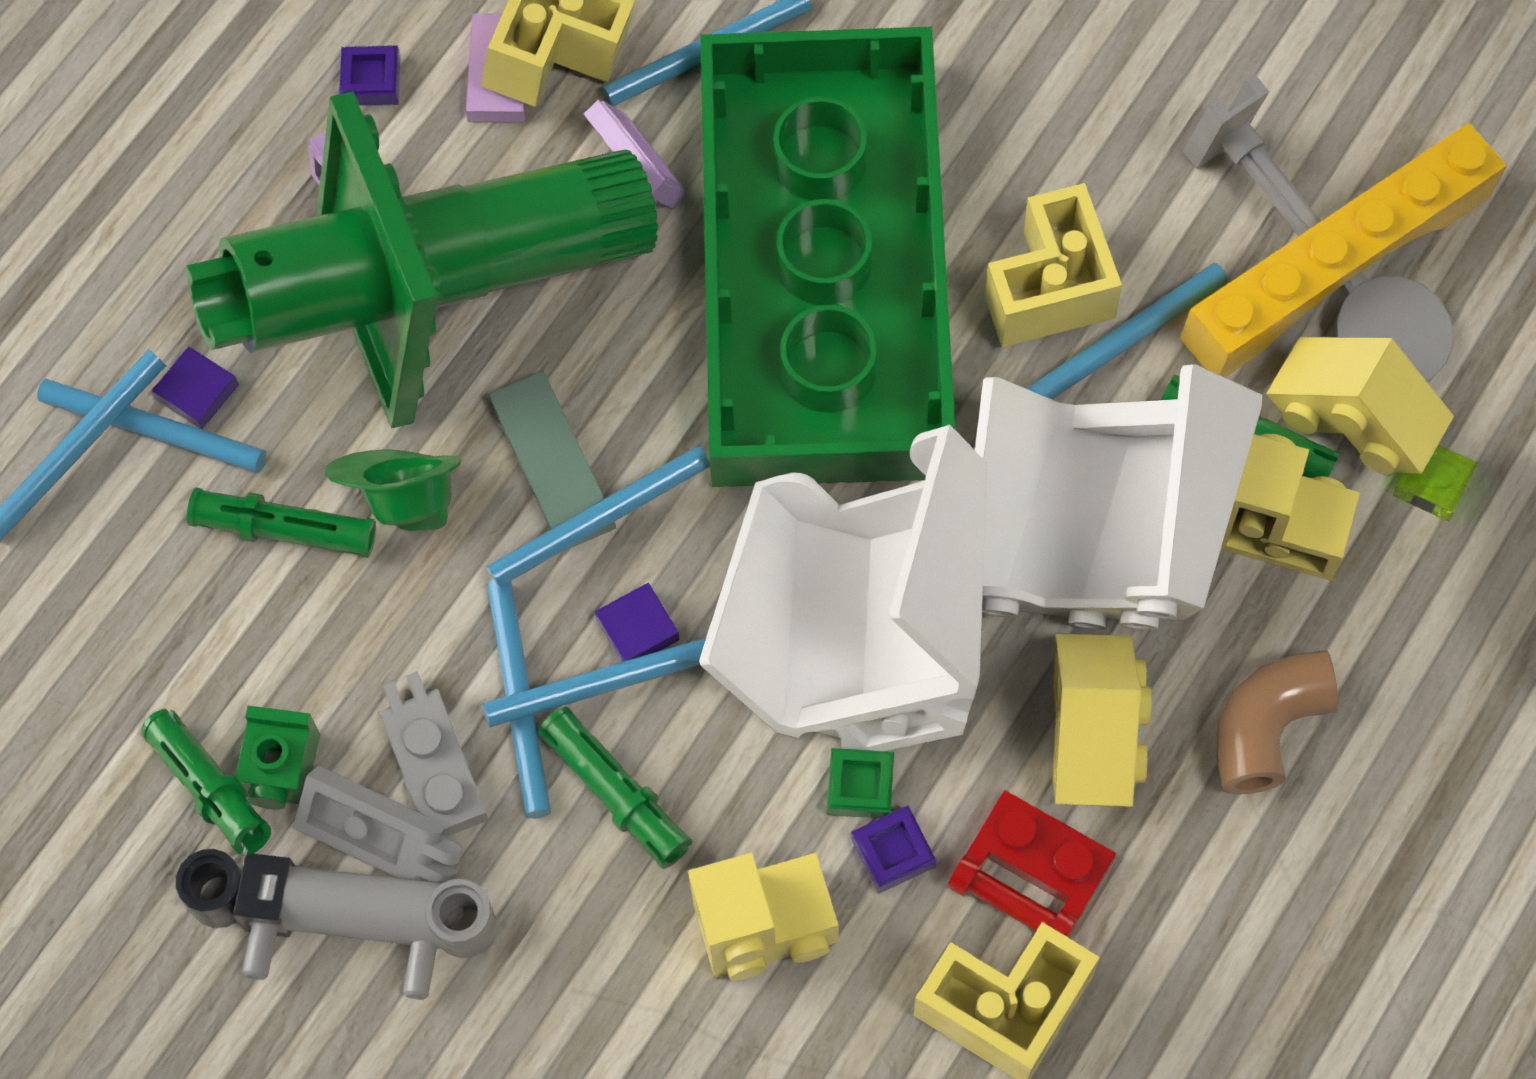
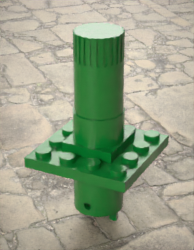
(393, 258)

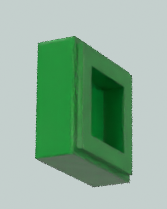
(860, 783)

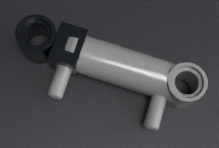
(277, 897)

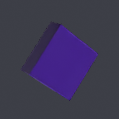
(371, 74)
(195, 387)
(637, 624)
(893, 849)

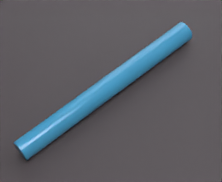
(690, 55)
(1130, 332)
(157, 427)
(78, 441)
(598, 516)
(515, 681)
(593, 683)

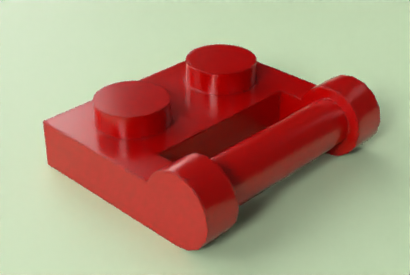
(1039, 852)

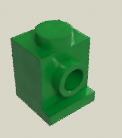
(282, 732)

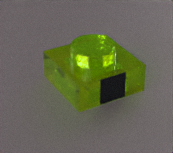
(1439, 485)

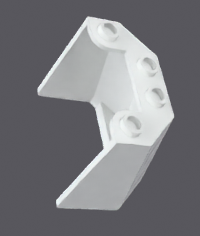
(1110, 501)
(861, 608)

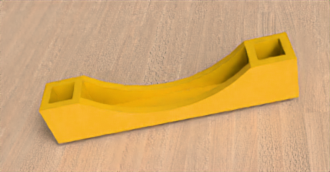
(1282, 288)

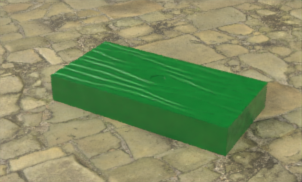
(823, 254)

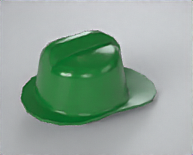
(399, 485)

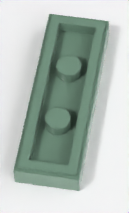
(547, 450)

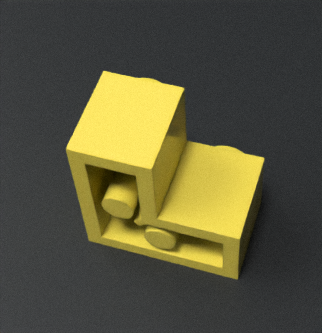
(546, 32)
(1062, 280)
(1366, 394)
(1286, 515)
(1098, 712)
(762, 913)
(1013, 1016)

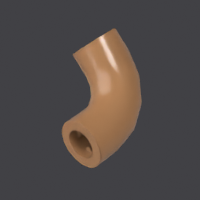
(1260, 711)

